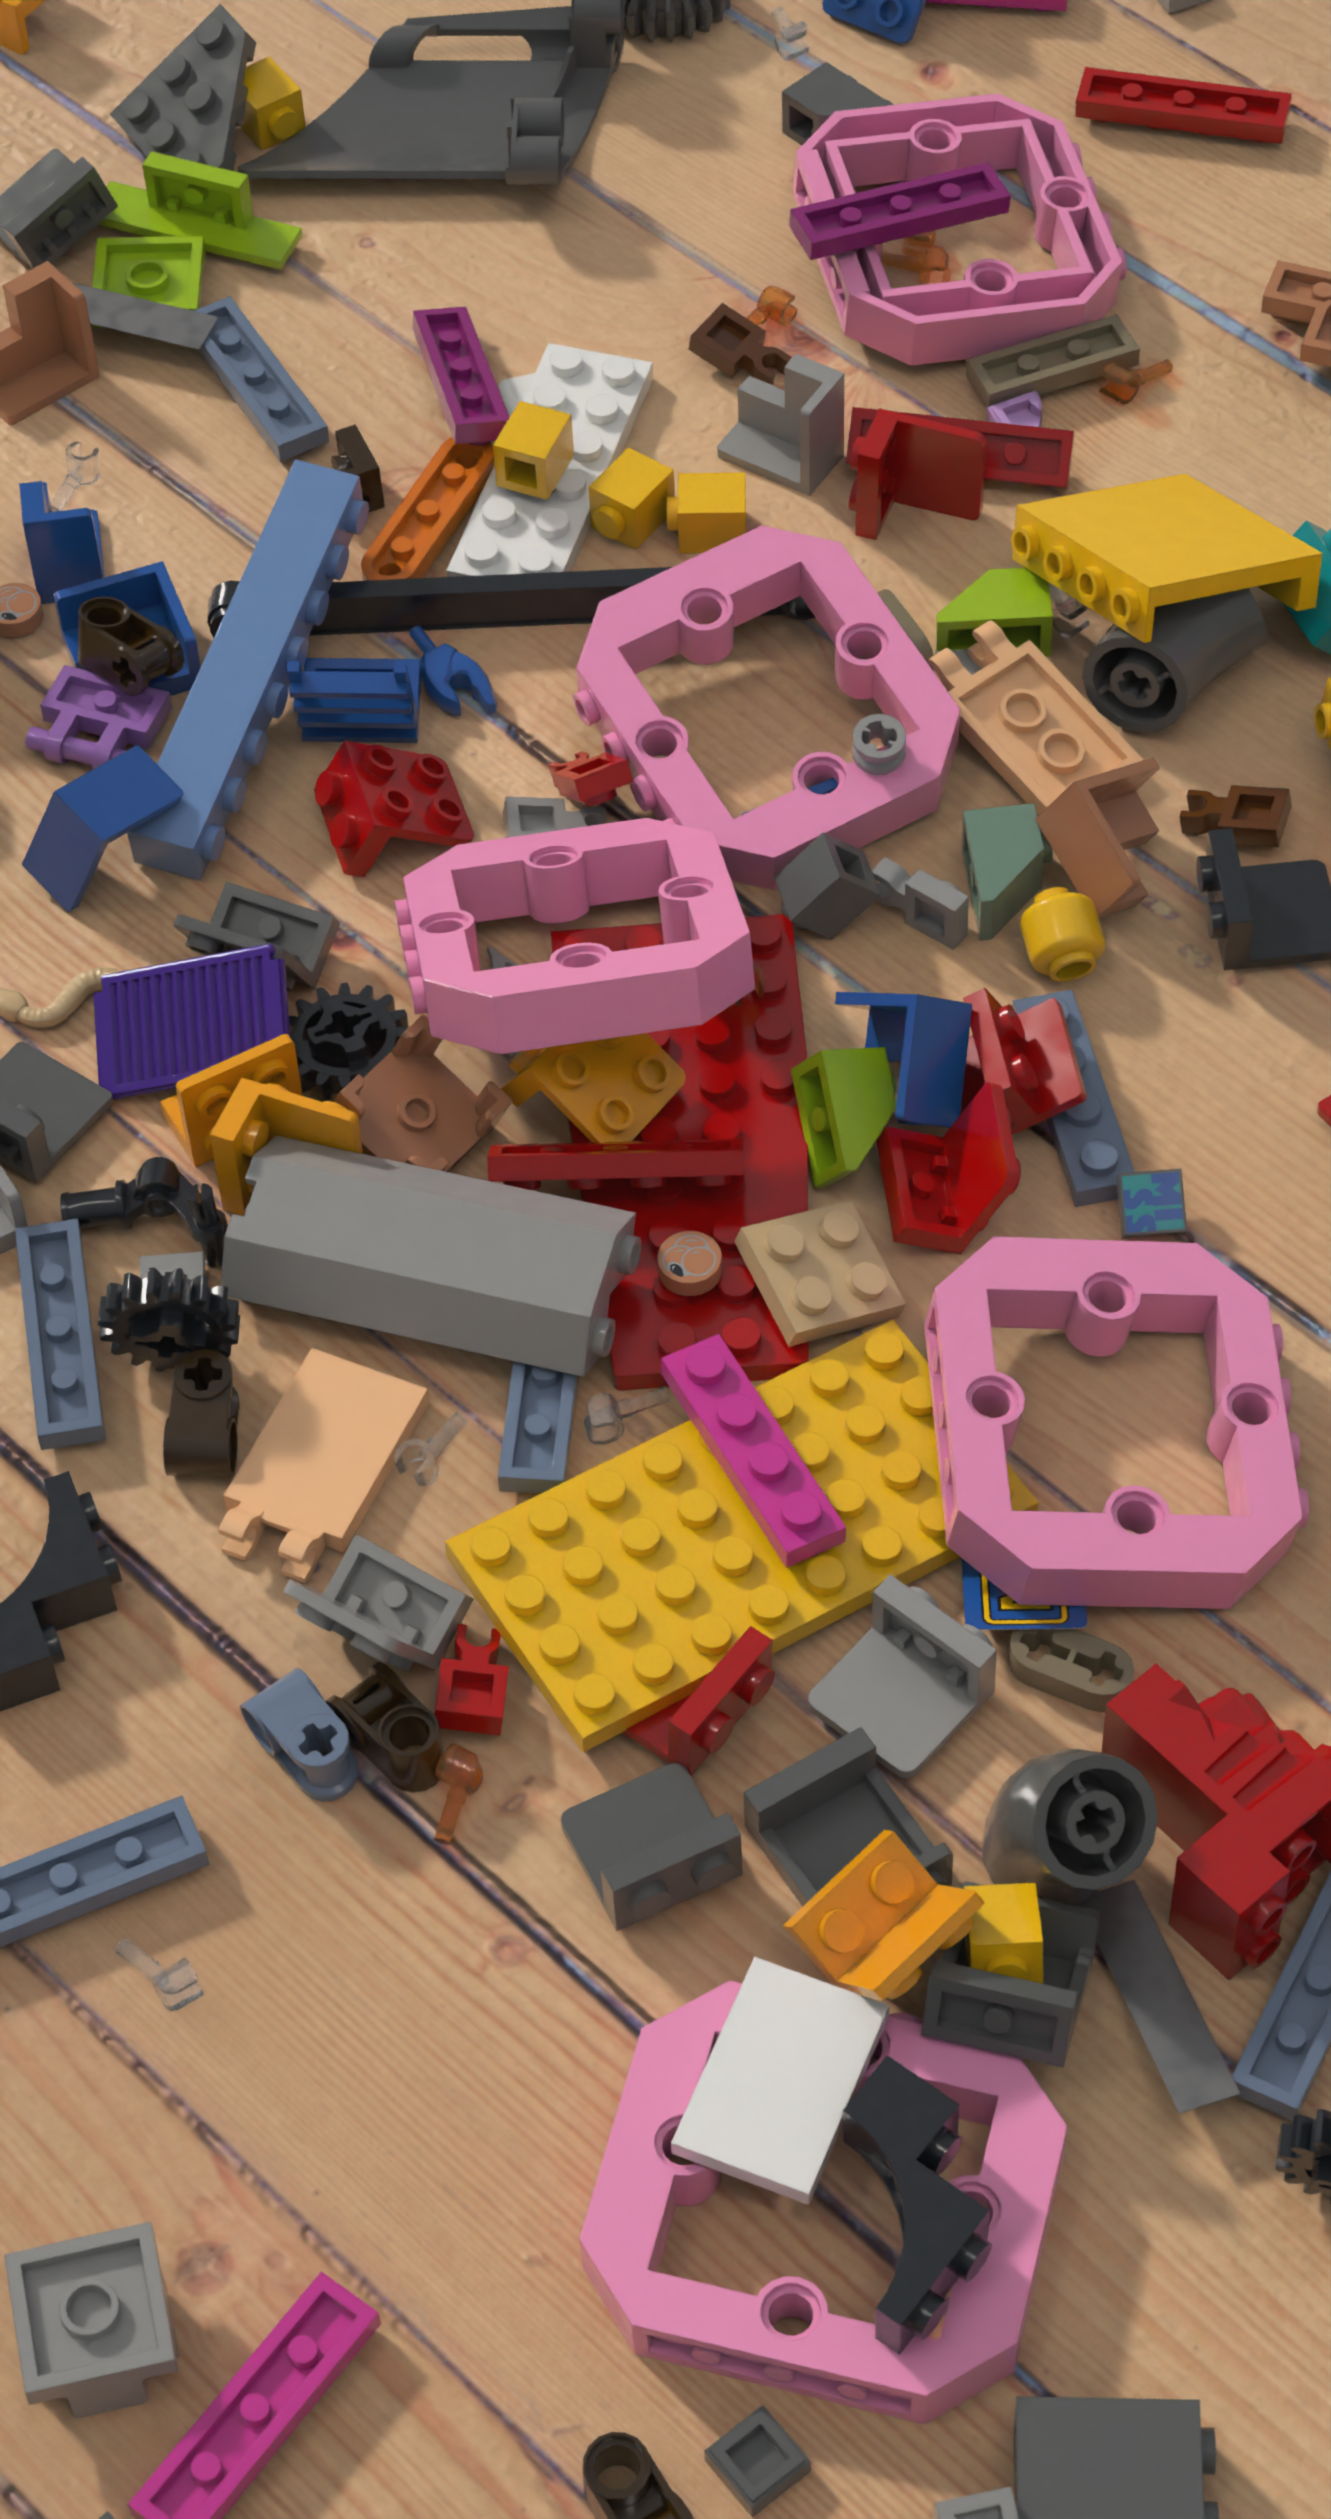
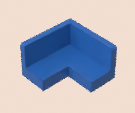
(60, 544)
(150, 594)
(90, 816)
(931, 1045)

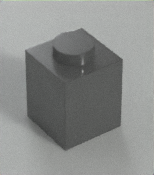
(826, 886)

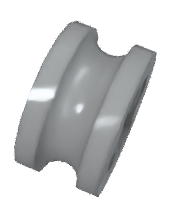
(866, 753)

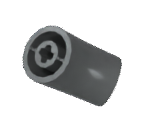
(1191, 645)
(1070, 1824)

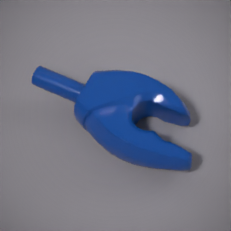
(448, 670)

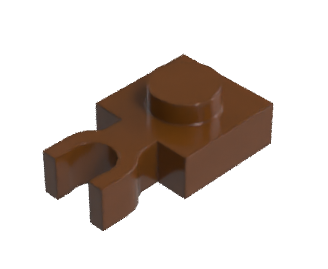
(735, 343)
(1253, 813)

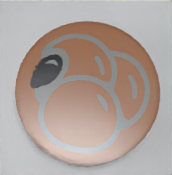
(19, 610)
(689, 1263)

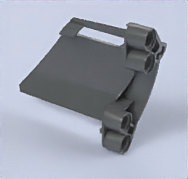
(465, 115)

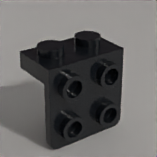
(1264, 910)

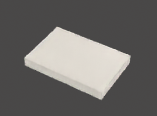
(780, 2080)

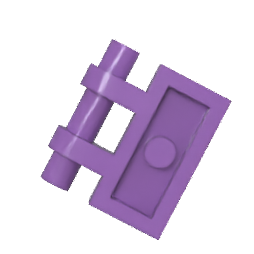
(94, 705)

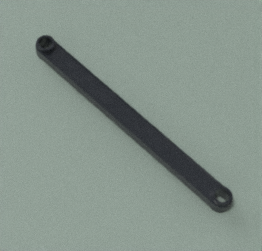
(471, 601)

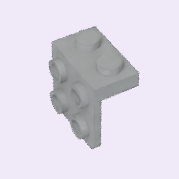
(385, 1606)
(907, 1679)

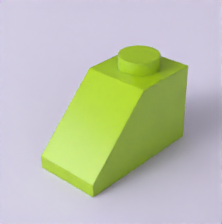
(1011, 599)
(843, 1107)

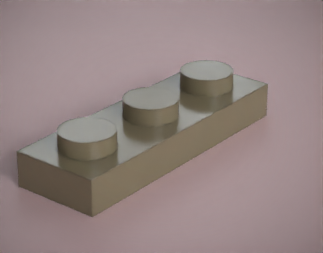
(1053, 361)

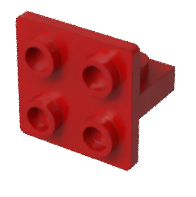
(1025, 1055)

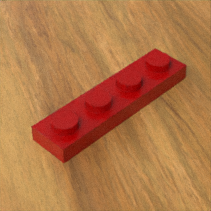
(1183, 105)
(1013, 451)
(589, 1163)

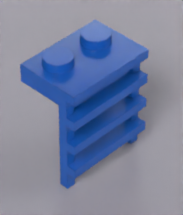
(357, 699)

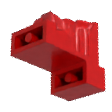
(1236, 1800)

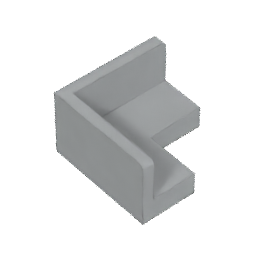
(790, 432)

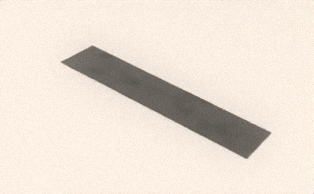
(147, 317)
(1159, 1999)

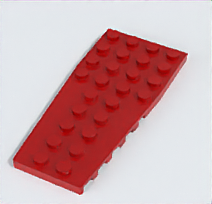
(732, 1090)

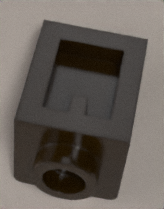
(357, 459)

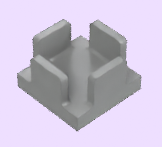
(92, 2319)

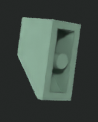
(1002, 862)

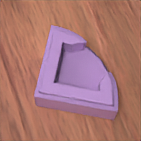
(1019, 410)

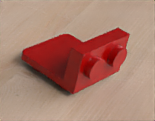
(915, 466)
(384, 794)
(952, 1184)
(705, 1719)

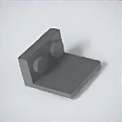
(52, 208)
(43, 1110)

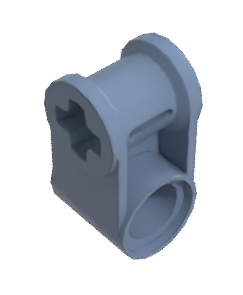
(303, 1736)

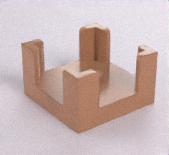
(418, 1108)

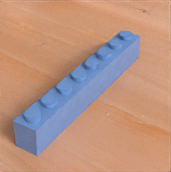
(246, 665)

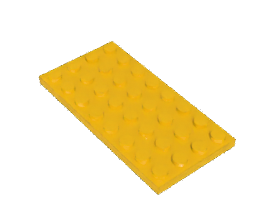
(654, 1566)

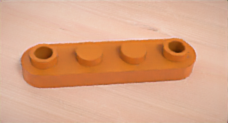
(429, 512)

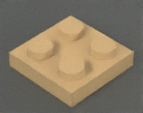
(819, 1273)

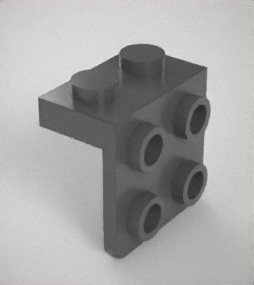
(256, 919)
(652, 1844)

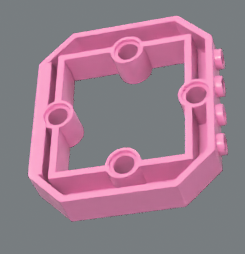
(993, 302)
(723, 591)
(584, 986)
(1098, 1297)
(836, 2355)

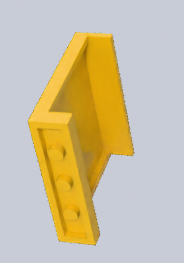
(1157, 547)

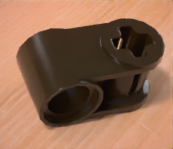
(125, 645)
(202, 1417)
(387, 1719)
(645, 2499)

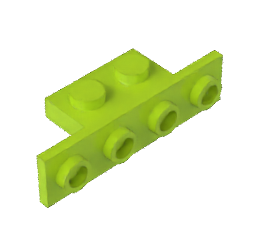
(201, 201)

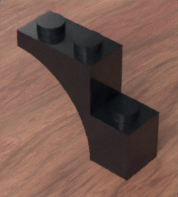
(61, 1590)
(908, 2140)

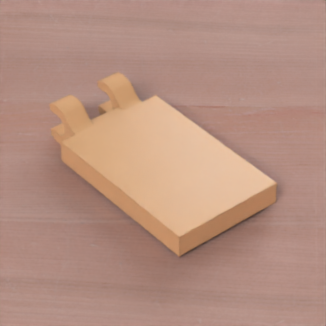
(1029, 718)
(320, 1460)

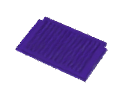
(186, 1017)

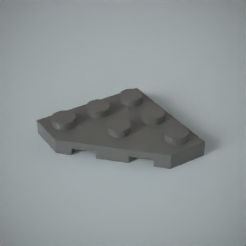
(193, 95)

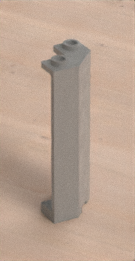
(429, 1255)

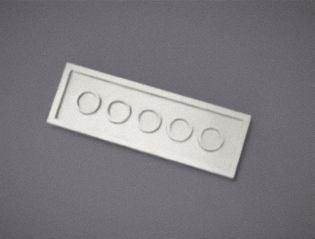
(537, 535)

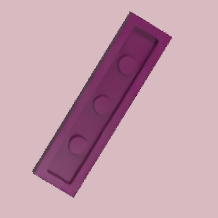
(899, 210)
(460, 374)

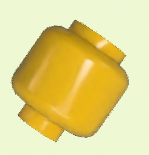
(1062, 934)

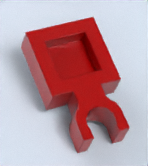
(591, 779)
(472, 1687)

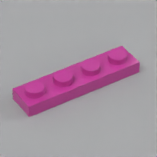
(753, 1450)
(259, 2406)

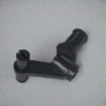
(155, 1192)

